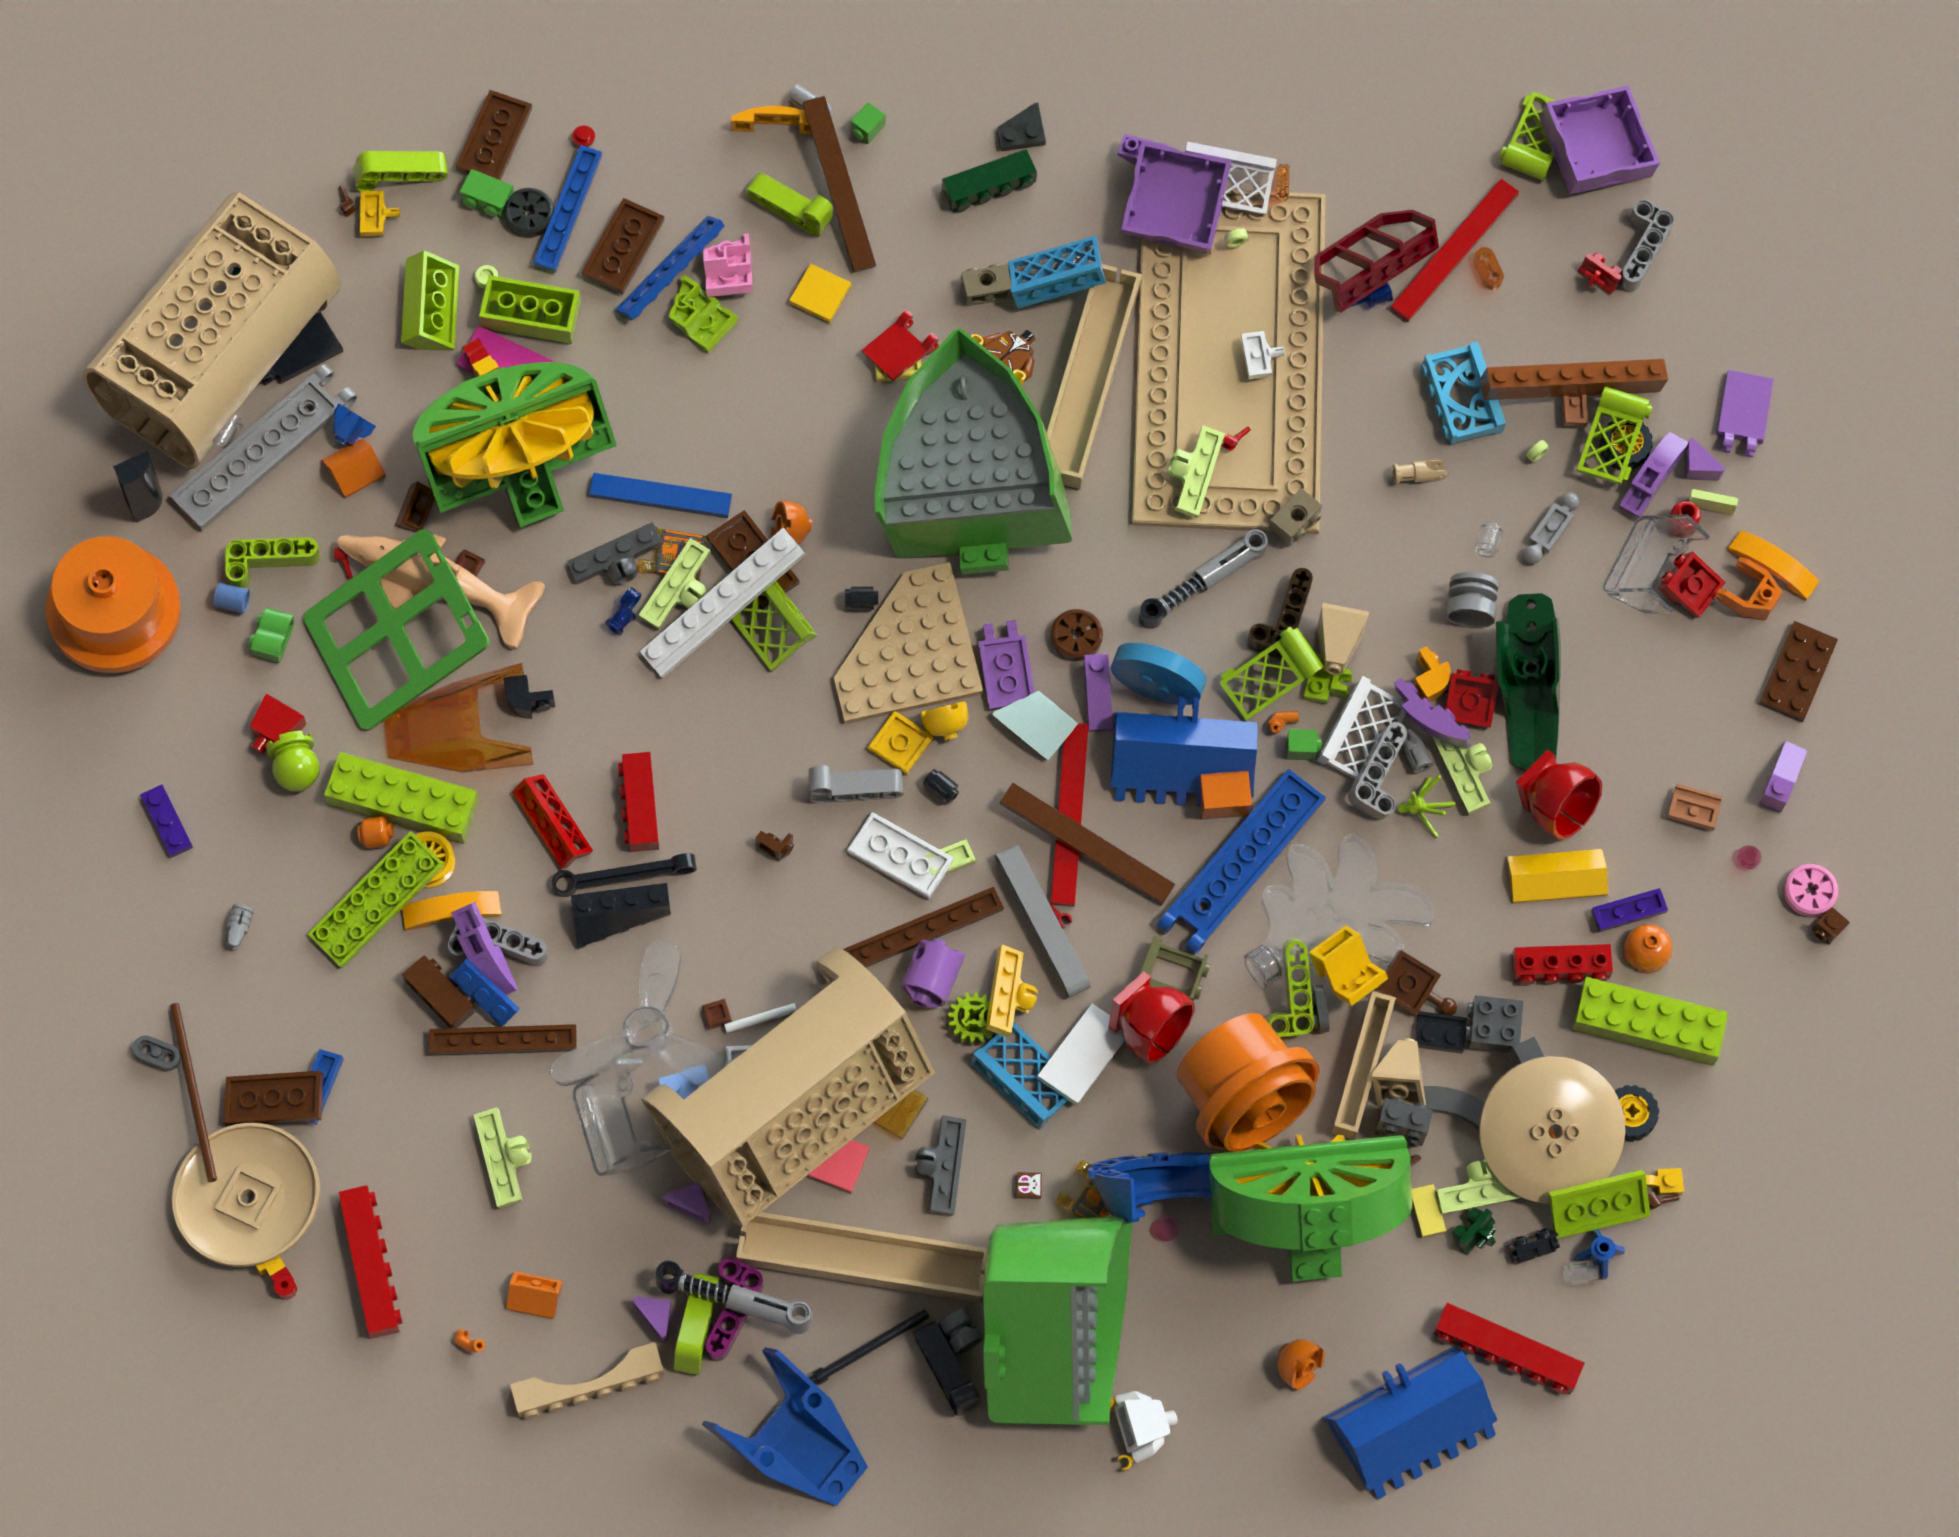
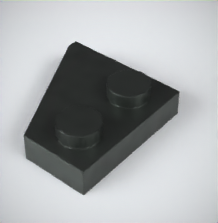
(1022, 130)

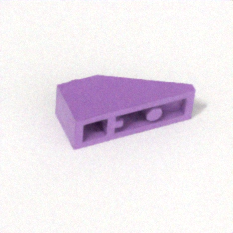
(1098, 692)
(1783, 777)

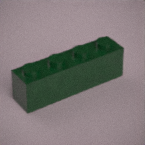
(989, 180)

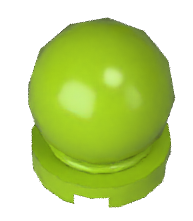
(294, 762)

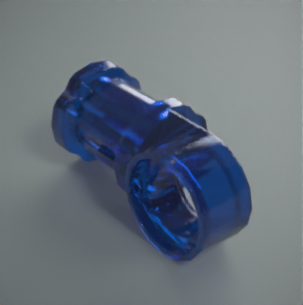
(1379, 295)
(624, 613)

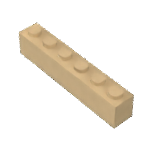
(1363, 1064)

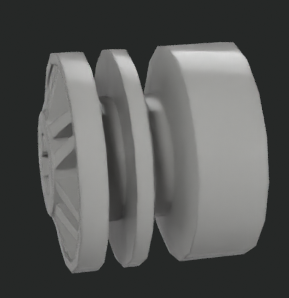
(1472, 600)

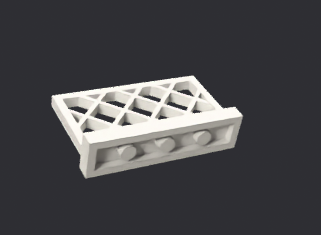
(1245, 162)
(1348, 717)

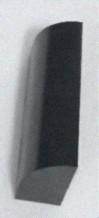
(139, 485)

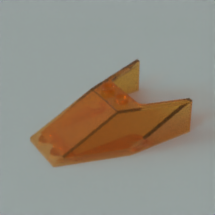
(446, 730)

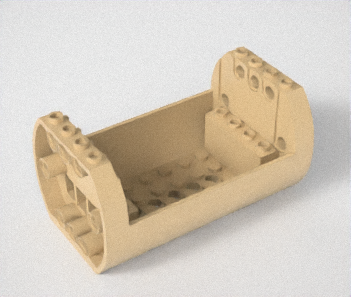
(190, 391)
(794, 1092)

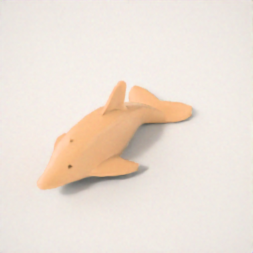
(413, 576)

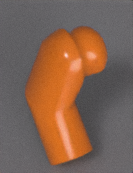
(1279, 720)
(469, 1345)

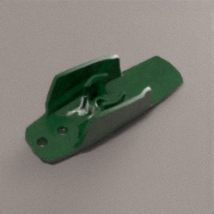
(1530, 676)

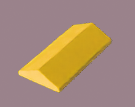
(1557, 876)

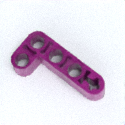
(743, 1273)

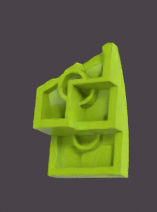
(700, 316)

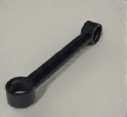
(679, 865)

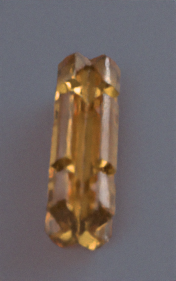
(1283, 182)

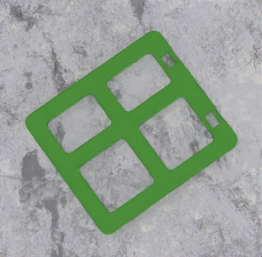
(391, 625)

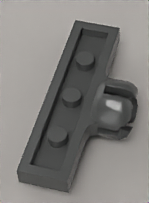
(616, 556)
(943, 1165)

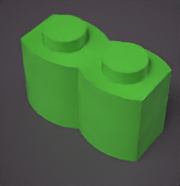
(271, 635)

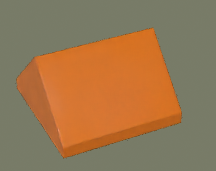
(354, 467)
(1225, 794)

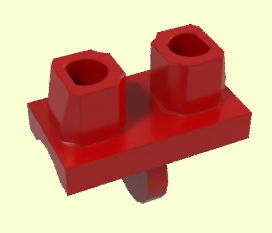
(1599, 273)

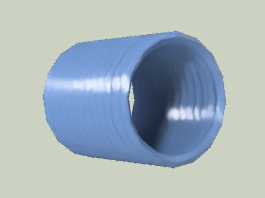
(231, 598)

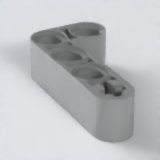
(1644, 249)
(1380, 768)
(854, 785)
(504, 936)

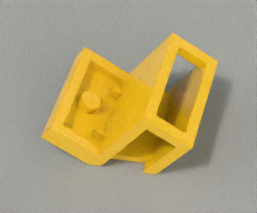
(1347, 966)

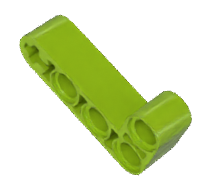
(398, 166)
(807, 214)
(272, 557)
(1292, 988)
(694, 1330)

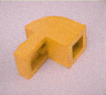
(1436, 677)

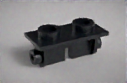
(1542, 1241)

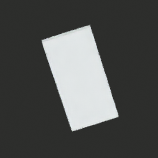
(899, 855)
(1082, 1056)

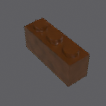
(439, 992)

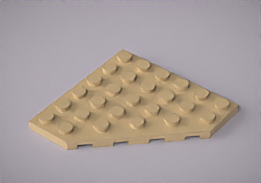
(910, 651)

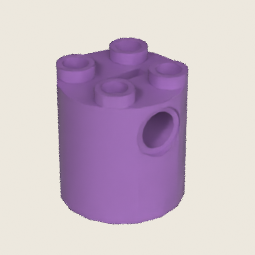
(932, 973)

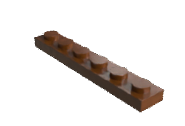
(502, 1039)

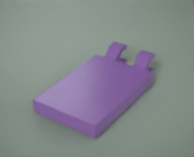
(1744, 410)
(1005, 666)

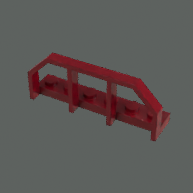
(1384, 269)

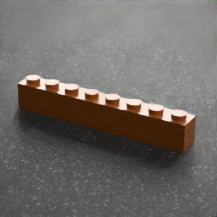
(1573, 379)

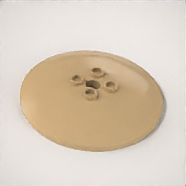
(1527, 1104)
(247, 1160)

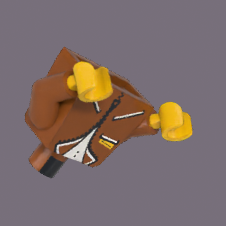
(1012, 351)

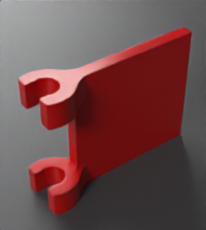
(898, 348)

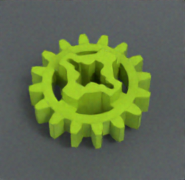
(970, 1010)

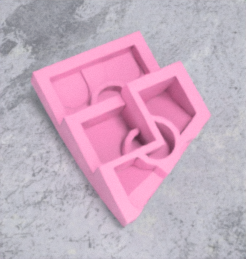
(728, 268)

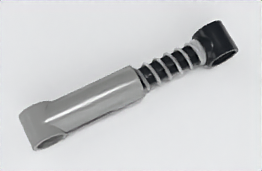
(1205, 577)
(736, 1298)

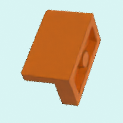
(533, 1294)

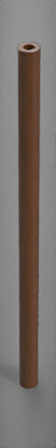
(193, 1092)

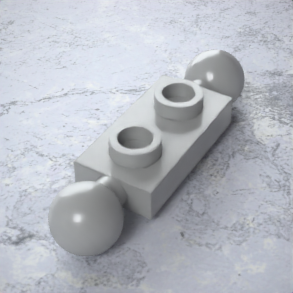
(1551, 528)

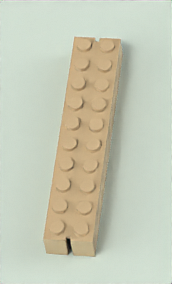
(1091, 372)
(863, 1256)

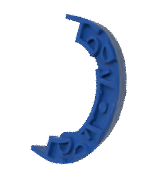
(1140, 1180)

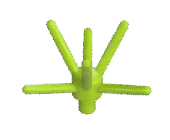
(1417, 805)

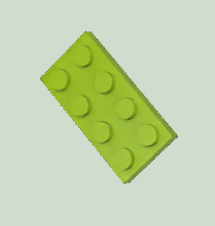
(1599, 1204)

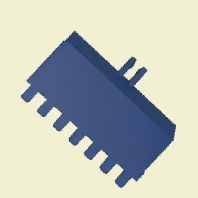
(1175, 750)
(1413, 1419)

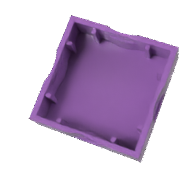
(1599, 140)
(1176, 197)

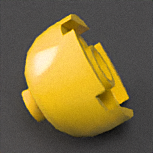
(946, 720)

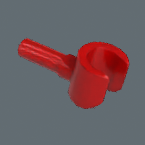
(1231, 442)
(340, 555)
(1058, 915)

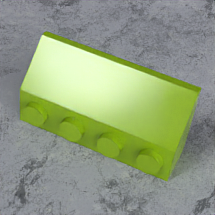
(430, 302)

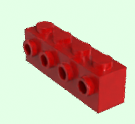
(1561, 963)

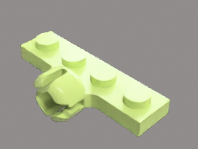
(1196, 470)
(678, 585)
(1465, 768)
(501, 1156)
(1480, 1190)

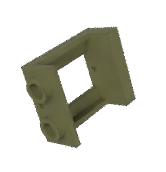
(1194, 963)

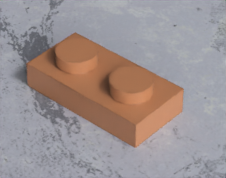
(1575, 411)

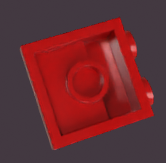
(1691, 583)
(1472, 697)

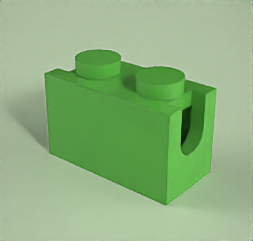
(485, 193)

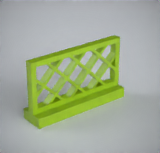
(791, 617)

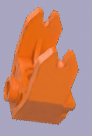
(1763, 598)

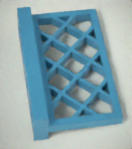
(1059, 281)
(1008, 1084)

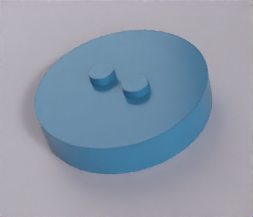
(1158, 673)

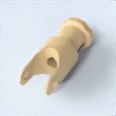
(1418, 471)

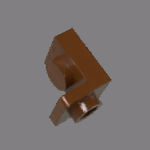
(771, 844)
(1830, 926)

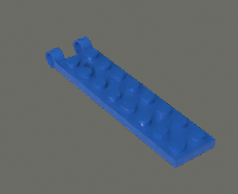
(1244, 858)

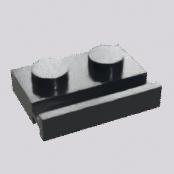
(1440, 1032)

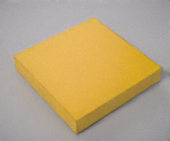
(820, 293)
(900, 743)

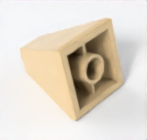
(1339, 635)
(1400, 1074)

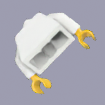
(1141, 1425)

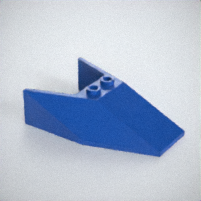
(802, 1439)

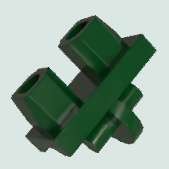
(1479, 1233)

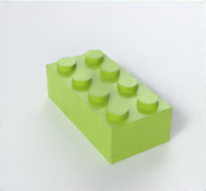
(530, 309)

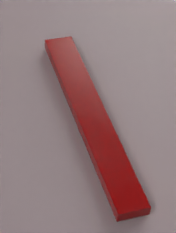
(1454, 250)
(1071, 805)

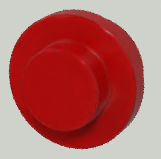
(583, 136)

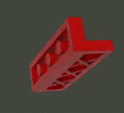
(547, 820)

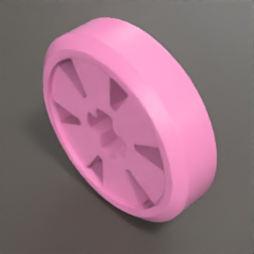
(1817, 878)

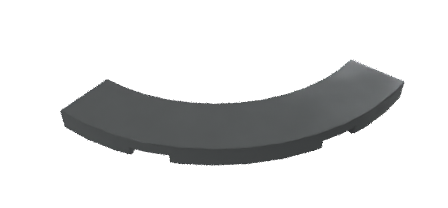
(1454, 1102)

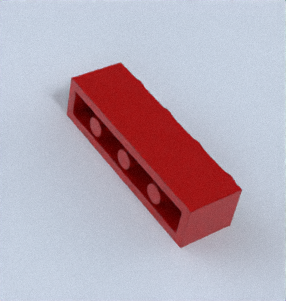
(640, 802)

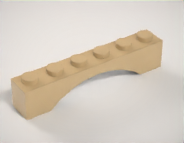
(537, 1395)

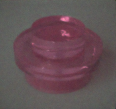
(1749, 857)
(1166, 1228)

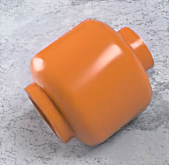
(375, 832)

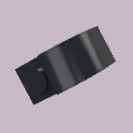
(523, 701)

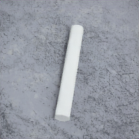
(760, 1018)

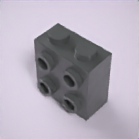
(1494, 1023)
(1405, 1120)

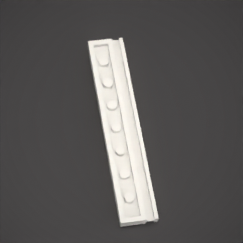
(723, 603)

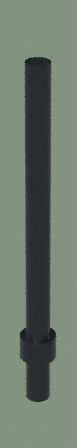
(821, 1375)

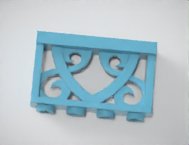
(1473, 365)

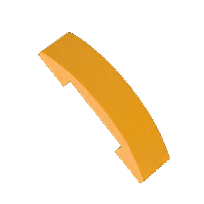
(776, 115)
(1776, 561)
(439, 908)

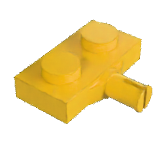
(374, 213)

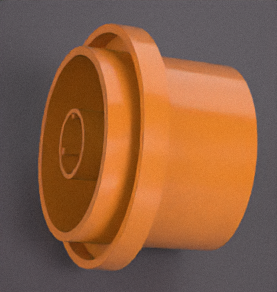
(112, 605)
(1246, 1083)

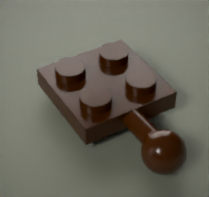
(1413, 985)

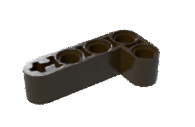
(1288, 612)

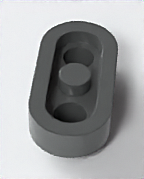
(1321, 1017)
(157, 1054)

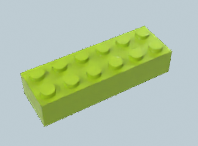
(401, 797)
(1650, 1021)

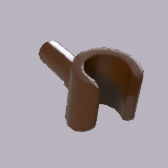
(348, 205)
(1655, 1202)

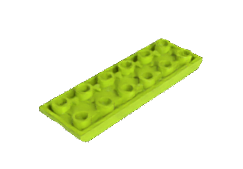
(376, 899)

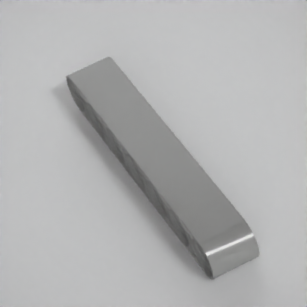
(1042, 921)

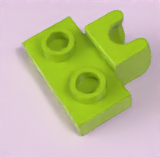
(1322, 684)

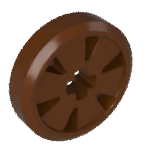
(1073, 621)

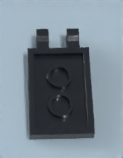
(310, 348)

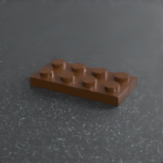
(494, 135)
(623, 246)
(738, 541)
(1798, 671)
(273, 1098)

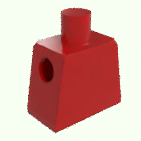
(273, 720)

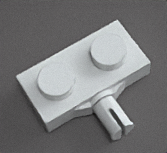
(1258, 354)

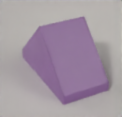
(1700, 464)
(690, 1202)
(655, 1313)

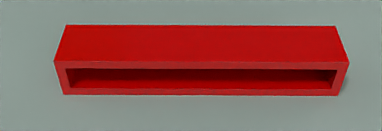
(369, 1261)
(1509, 1349)

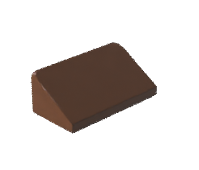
(415, 507)

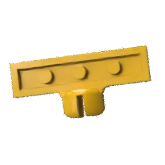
(1008, 992)

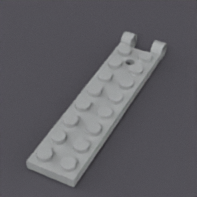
(260, 449)

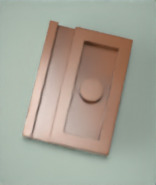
(1694, 807)

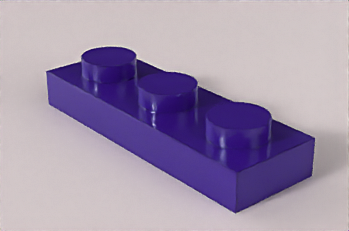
(166, 821)
(1629, 910)

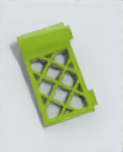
(1529, 158)
(1618, 406)
(1294, 651)

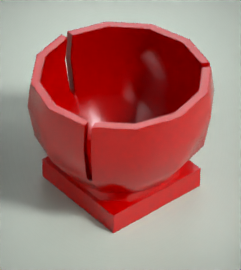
(1559, 787)
(1150, 1017)

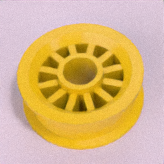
(435, 839)

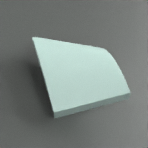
(1037, 722)

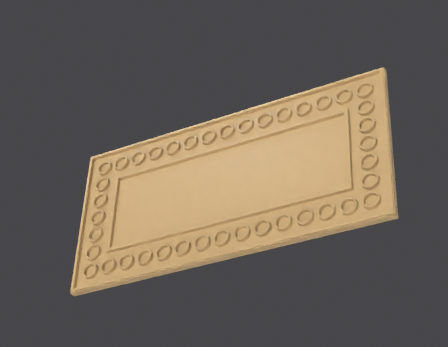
(1197, 370)

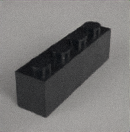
(617, 910)

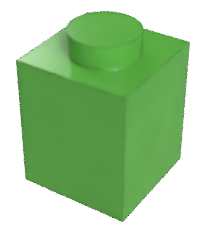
(867, 123)
(1303, 744)

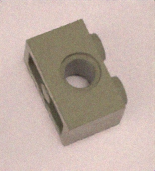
(977, 293)
(1299, 505)

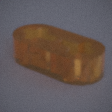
(1492, 266)

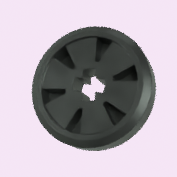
(526, 200)

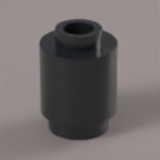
(861, 598)
(941, 786)

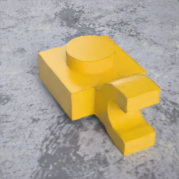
(1666, 1181)

